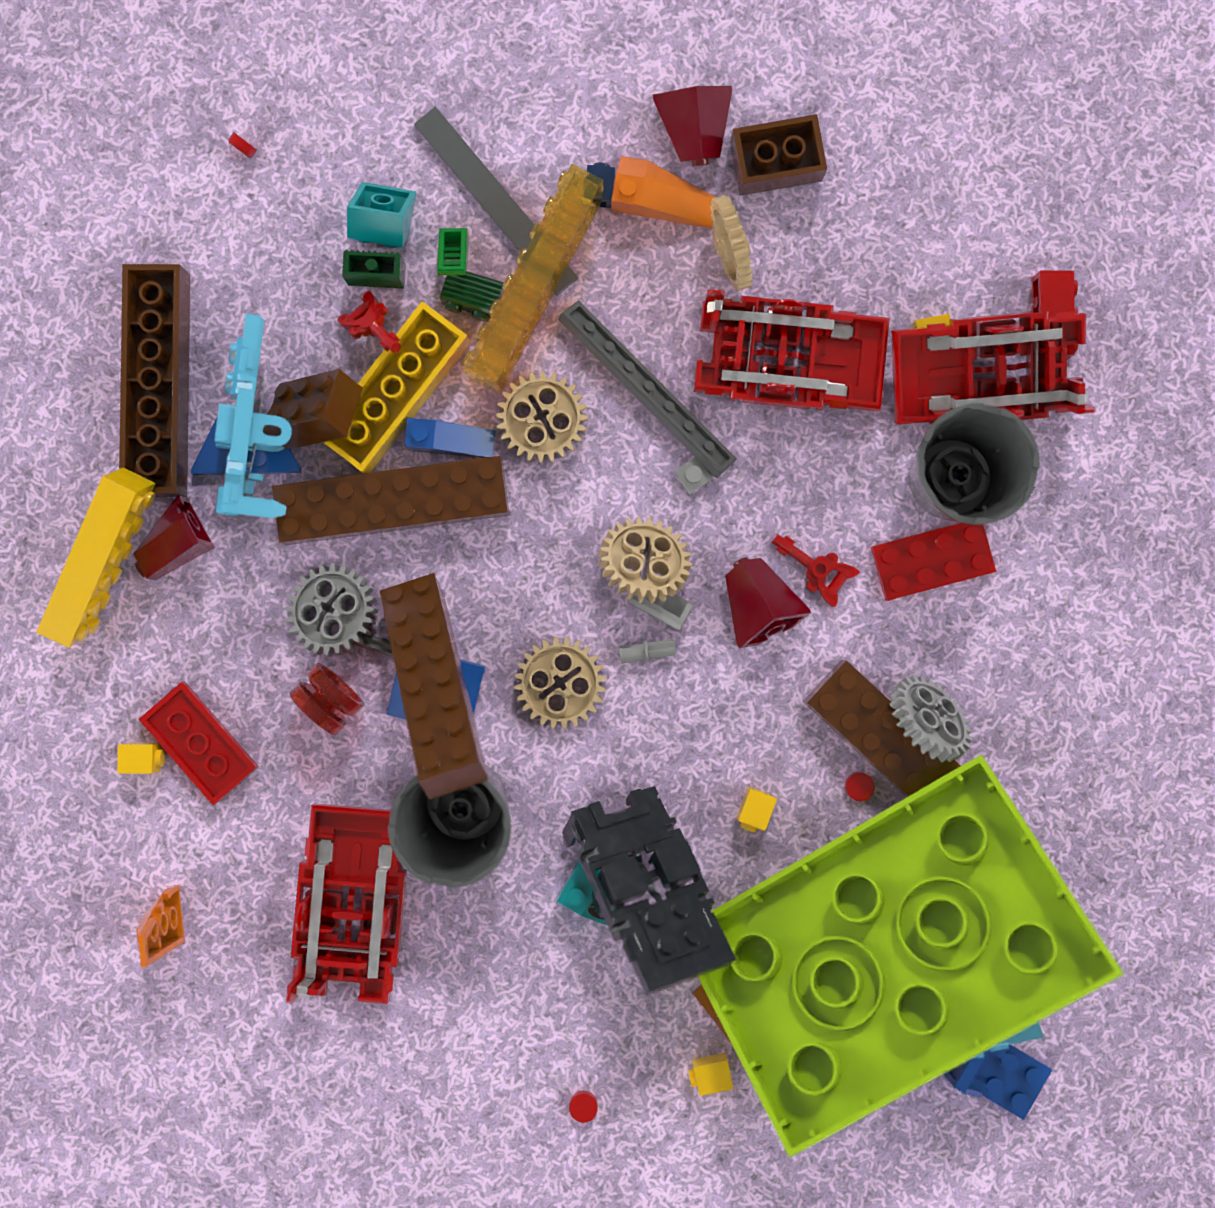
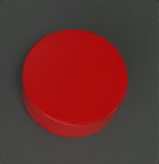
(242, 145)
(859, 786)
(583, 1106)

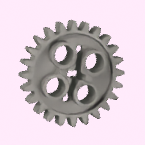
(311, 597)
(931, 718)

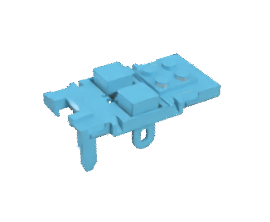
(242, 429)

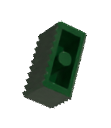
(373, 269)
(471, 294)

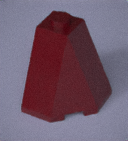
(695, 120)
(172, 541)
(761, 602)

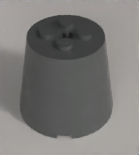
(990, 454)
(449, 842)

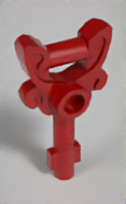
(369, 321)
(818, 569)

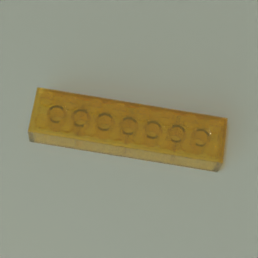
(534, 280)

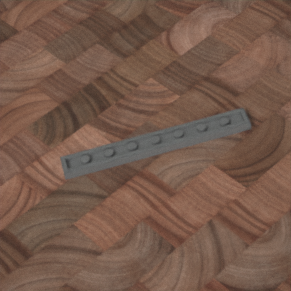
(481, 184)
(647, 388)

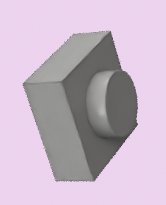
(693, 475)

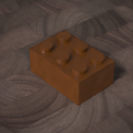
(778, 154)
(316, 408)

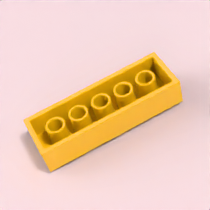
(400, 386)
(96, 557)

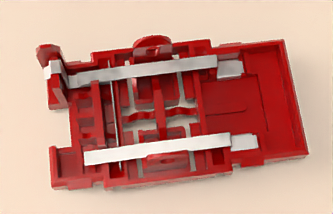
(843, 356)
(937, 369)
(355, 851)

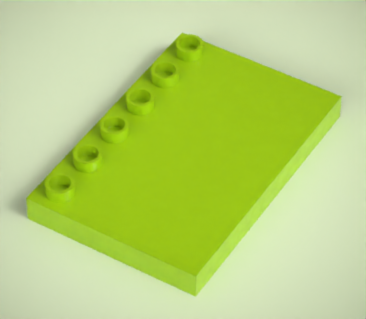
(899, 956)

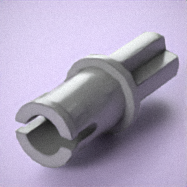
(647, 651)

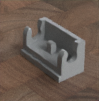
(670, 612)

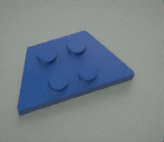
(214, 460)

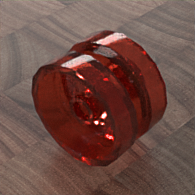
(326, 699)

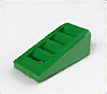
(452, 246)

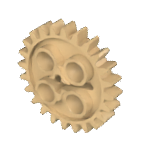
(731, 242)
(564, 405)
(618, 555)
(575, 703)

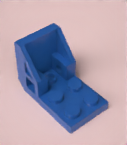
(1004, 1077)

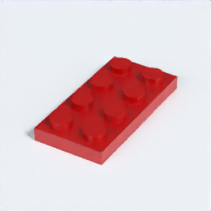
(933, 559)
(198, 743)

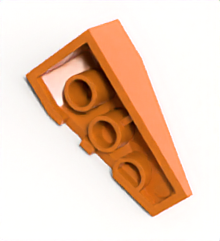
(656, 193)
(161, 927)

